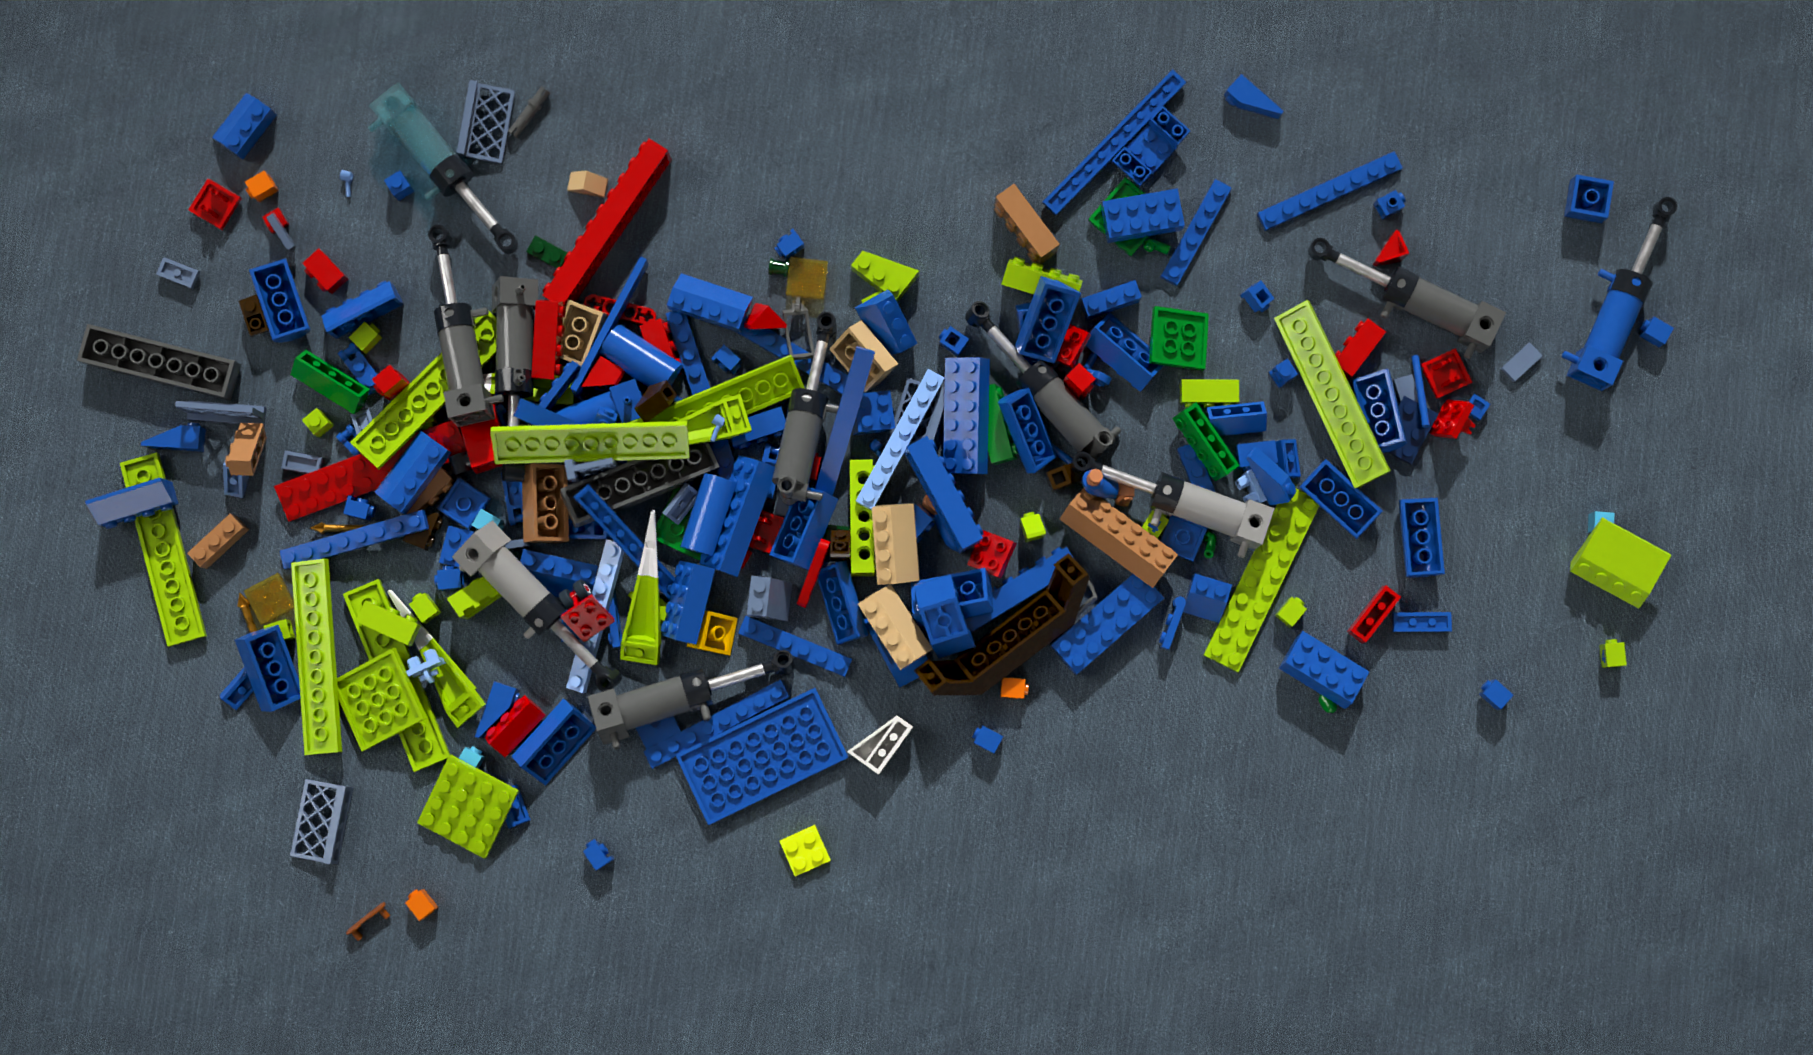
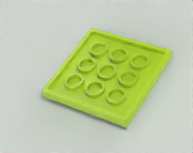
(379, 699)
(468, 806)

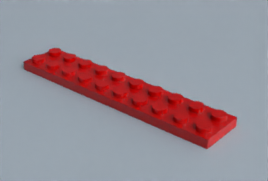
(352, 476)

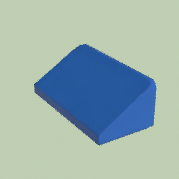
(1288, 457)
(237, 690)
(518, 812)

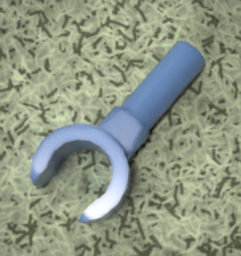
(348, 177)
(718, 421)

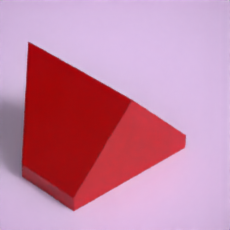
(1393, 251)
(763, 318)
(604, 373)

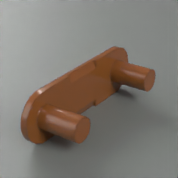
(353, 930)

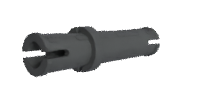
(530, 110)

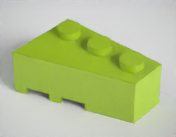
(884, 273)
(473, 598)

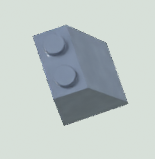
(769, 599)

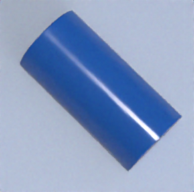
(280, 301)
(639, 357)
(1380, 408)
(1027, 430)
(1340, 498)
(708, 514)
(1421, 537)
(842, 603)

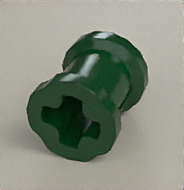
(778, 267)

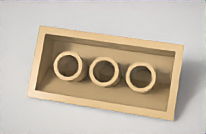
(895, 543)
(895, 626)

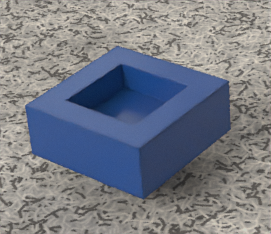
(1479, 408)

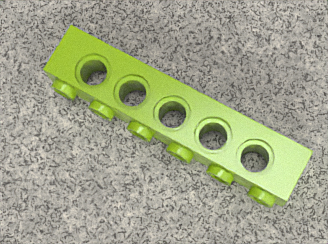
(860, 567)

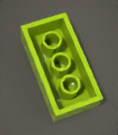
(1026, 276)

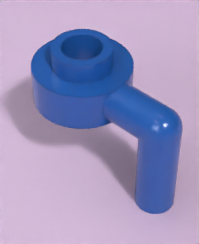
(1101, 378)

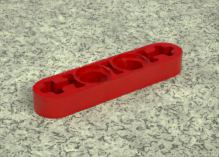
(644, 310)
(813, 573)

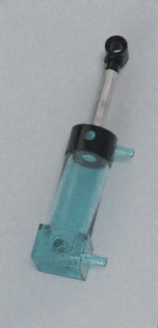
(433, 154)

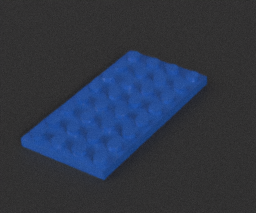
(761, 756)

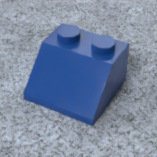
(1207, 598)

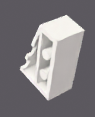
(881, 745)

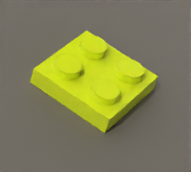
(805, 850)

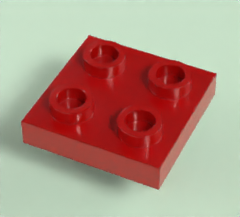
(215, 204)
(1072, 345)
(1446, 373)
(1453, 419)
(766, 531)
(992, 554)

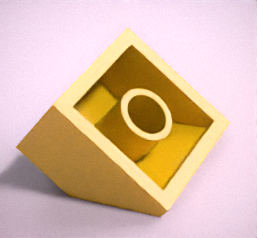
(716, 633)

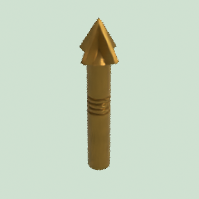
(322, 527)
(243, 604)

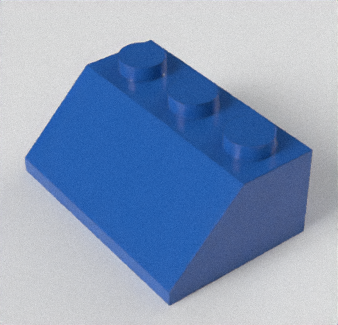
(244, 125)
(887, 322)

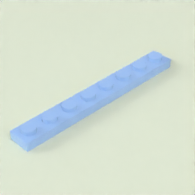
(900, 439)
(603, 592)

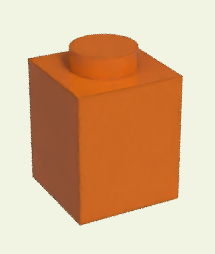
(261, 186)
(1014, 688)
(421, 904)

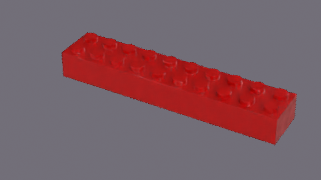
(609, 223)

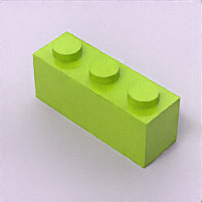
(1209, 392)
(388, 622)

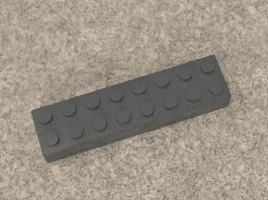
(159, 362)
(640, 481)

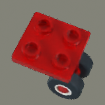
(584, 611)

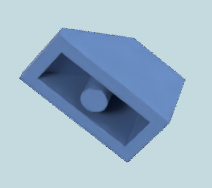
(234, 484)

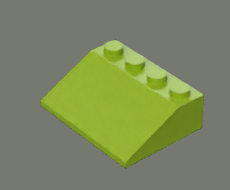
(1619, 562)

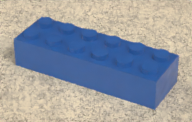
(966, 415)
(943, 494)
(749, 496)
(1106, 623)

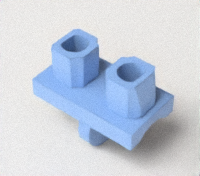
(1249, 480)
(416, 668)

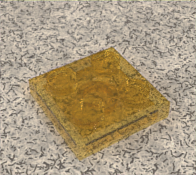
(807, 278)
(270, 598)

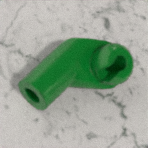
(1151, 244)
(1211, 544)
(1327, 705)

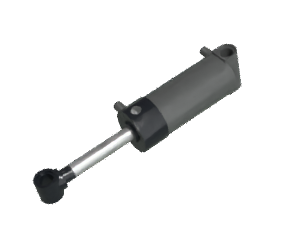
(1050, 392)
(803, 426)

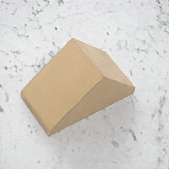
(587, 183)

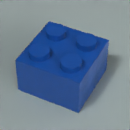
(1589, 198)
(874, 414)

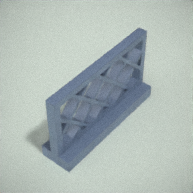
(468, 120)
(222, 412)
(935, 420)
(578, 472)
(335, 829)

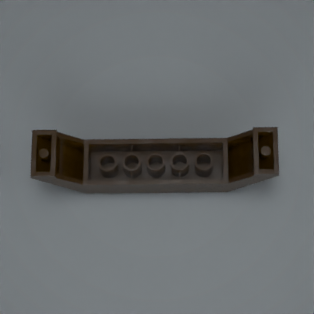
(1014, 639)

